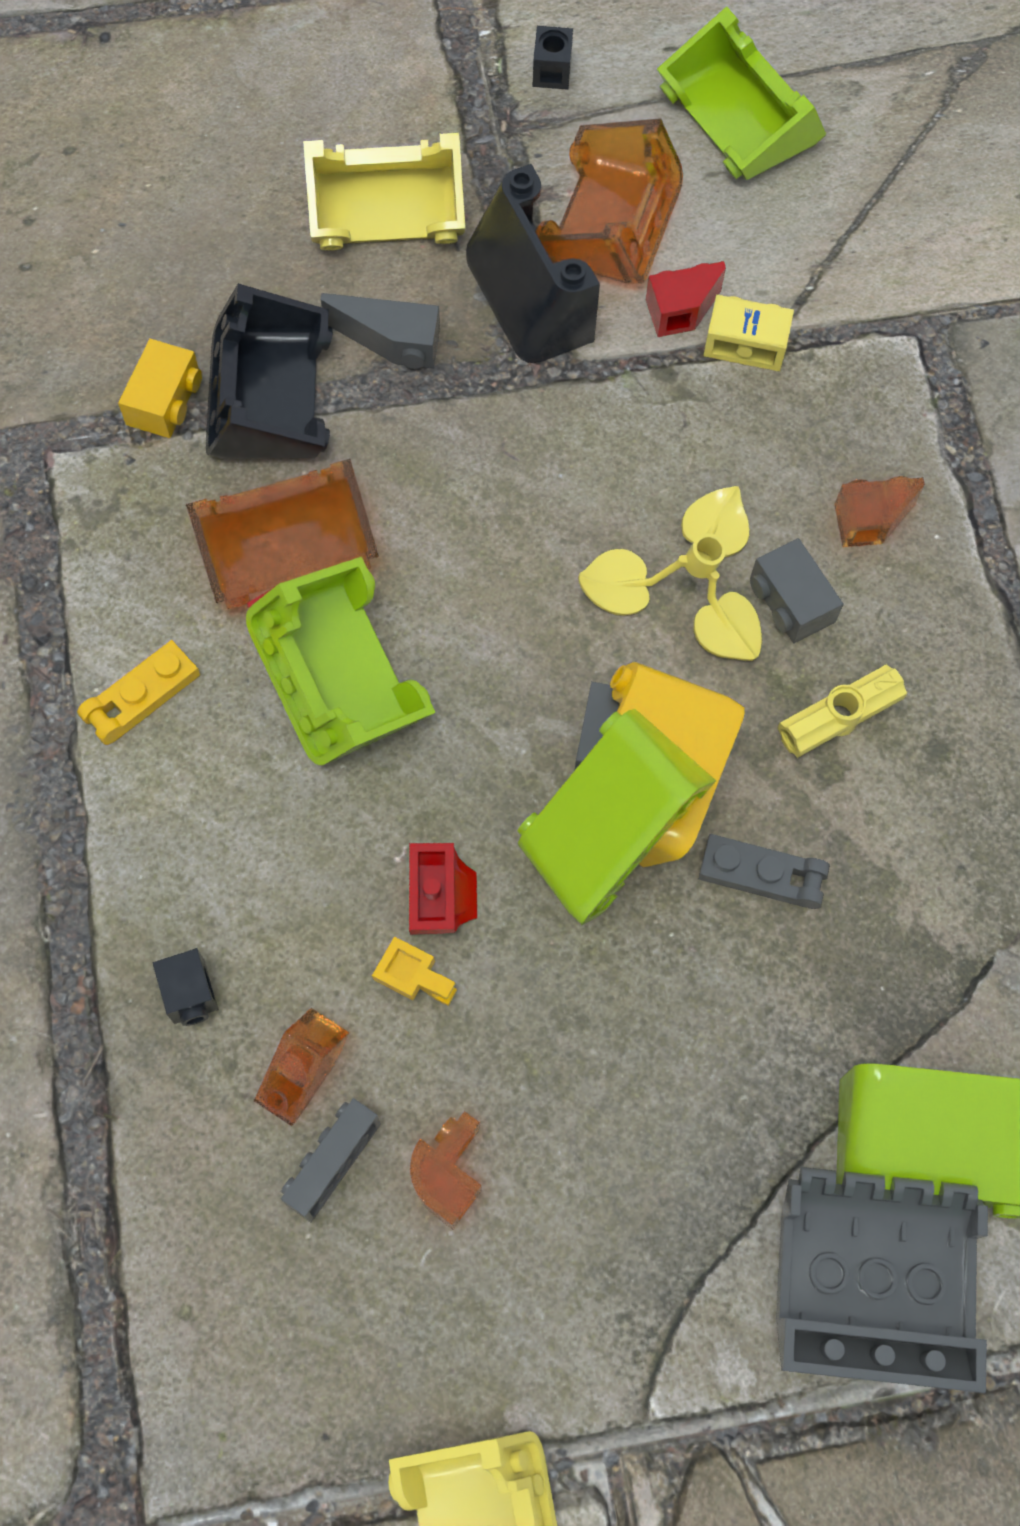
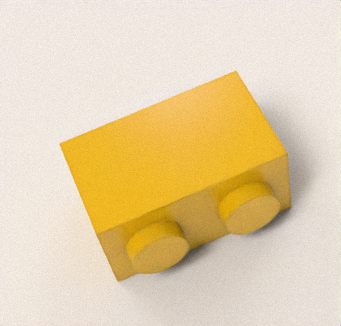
(160, 388)

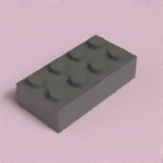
(331, 1159)

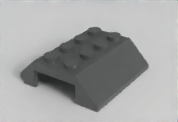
(881, 1280)

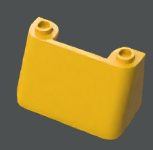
(695, 721)

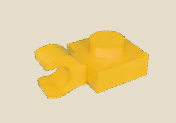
(409, 970)

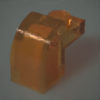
(435, 1177)

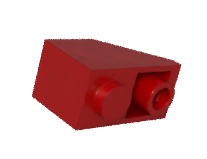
(683, 296)

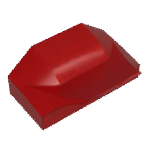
(439, 889)

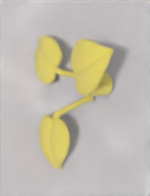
(717, 530)

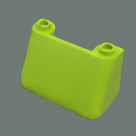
(739, 98)
(332, 662)
(611, 813)
(933, 1130)

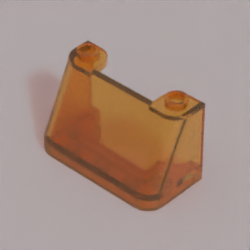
(620, 199)
(281, 532)

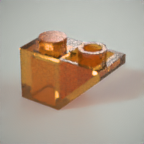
(874, 509)
(300, 1065)

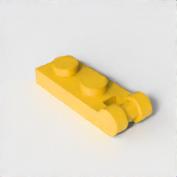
(139, 692)

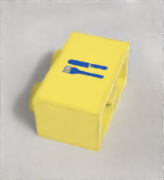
(748, 332)

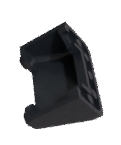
(536, 302)
(266, 378)

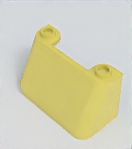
(385, 193)
(477, 1484)

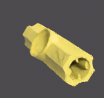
(822, 722)

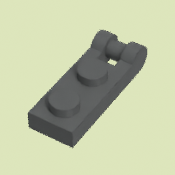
(763, 871)

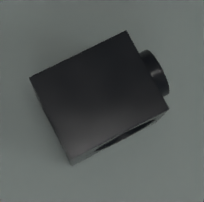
(552, 57)
(185, 987)

